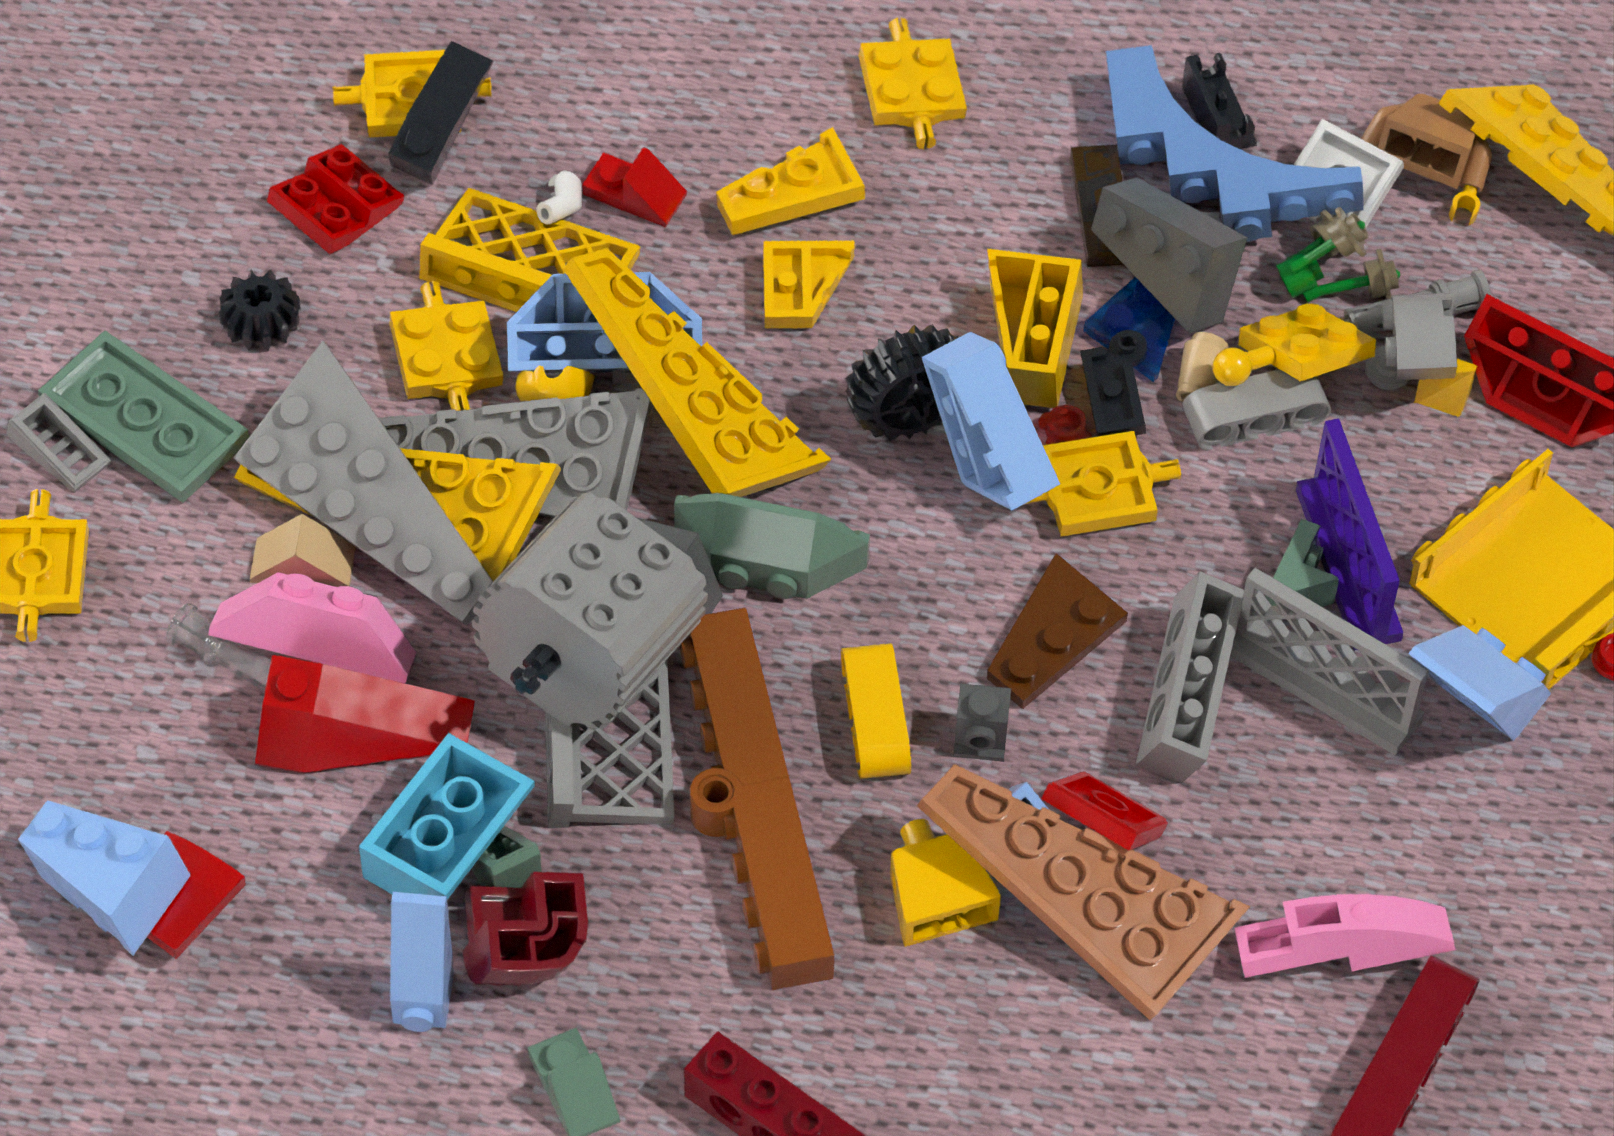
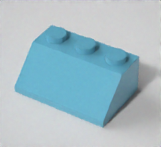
(442, 821)

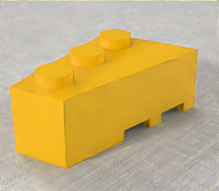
(1035, 319)

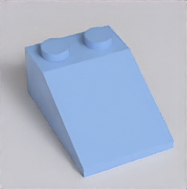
(1484, 678)

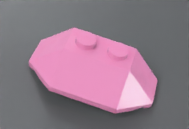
(317, 625)

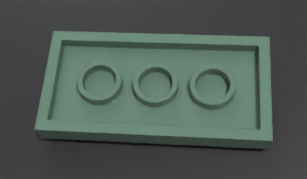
(145, 416)

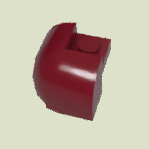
(525, 931)

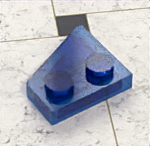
(1138, 311)

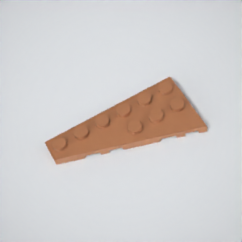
(1105, 902)

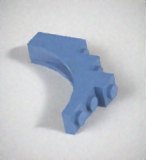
(1202, 167)

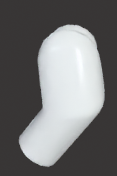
(565, 199)

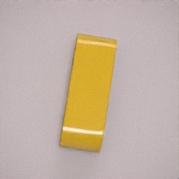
(876, 711)

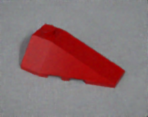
(343, 718)

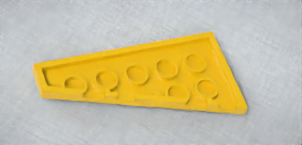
(1541, 145)

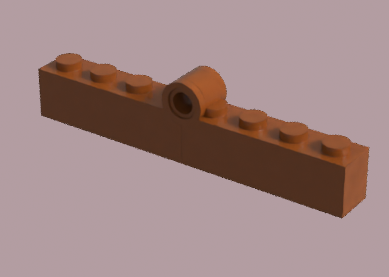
(754, 802)

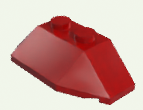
(1541, 374)

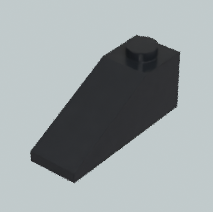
(439, 113)

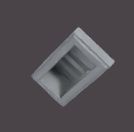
(45, 409)

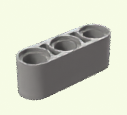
(1260, 405)

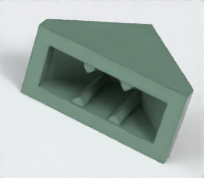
(507, 860)

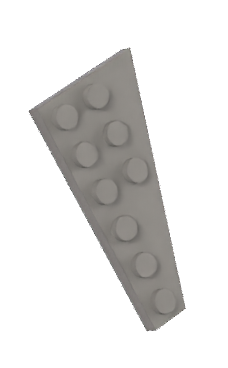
(589, 437)
(348, 472)

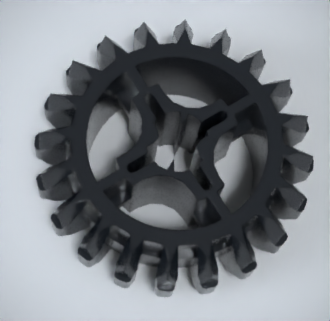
(891, 386)

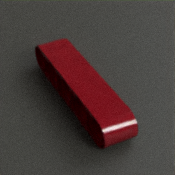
(1408, 1051)

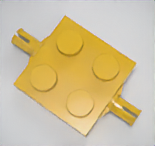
(912, 82)
(392, 87)
(445, 349)
(1103, 483)
(41, 565)

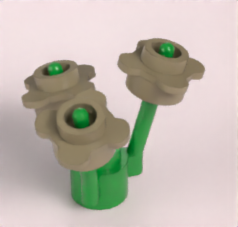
(1330, 237)

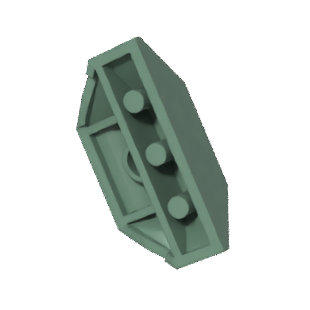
(772, 544)

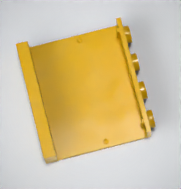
(1526, 570)

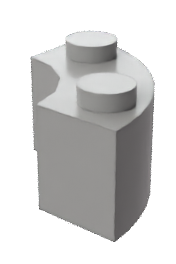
(1422, 336)

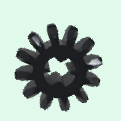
(259, 309)

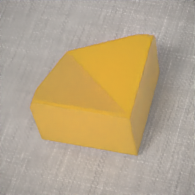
(1449, 393)

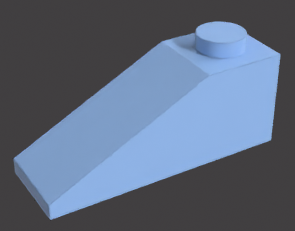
(420, 961)

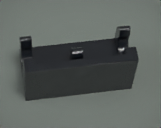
(1216, 102)

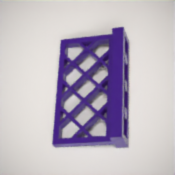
(1351, 538)

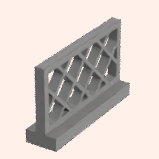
(1337, 686)
(566, 762)

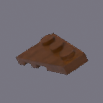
(1053, 632)

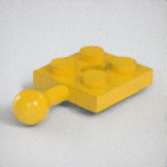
(1298, 343)

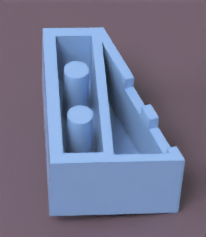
(988, 422)
(106, 868)

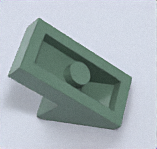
(1299, 567)
(574, 1083)

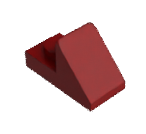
(636, 187)

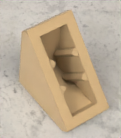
(303, 549)

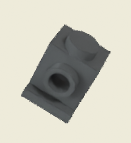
(982, 722)

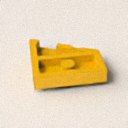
(801, 279)

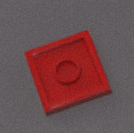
(1105, 810)

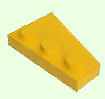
(797, 187)

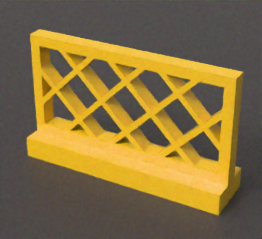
(496, 280)

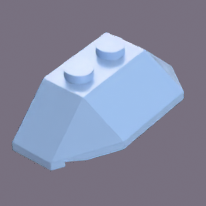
(561, 331)

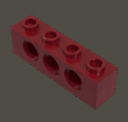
(755, 1097)

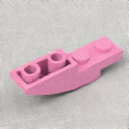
(1356, 926)

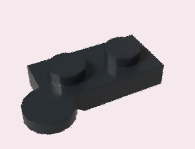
(1113, 383)

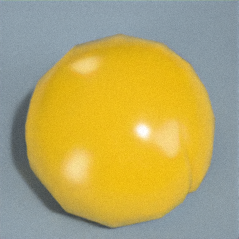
(569, 384)

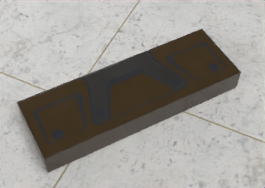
(1091, 171)

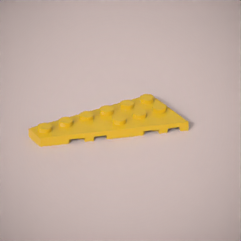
(694, 389)
(483, 498)

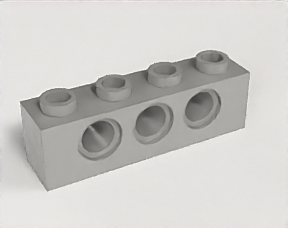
(1190, 678)

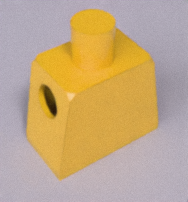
(938, 886)

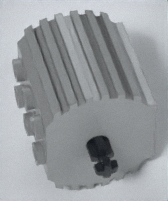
(588, 611)

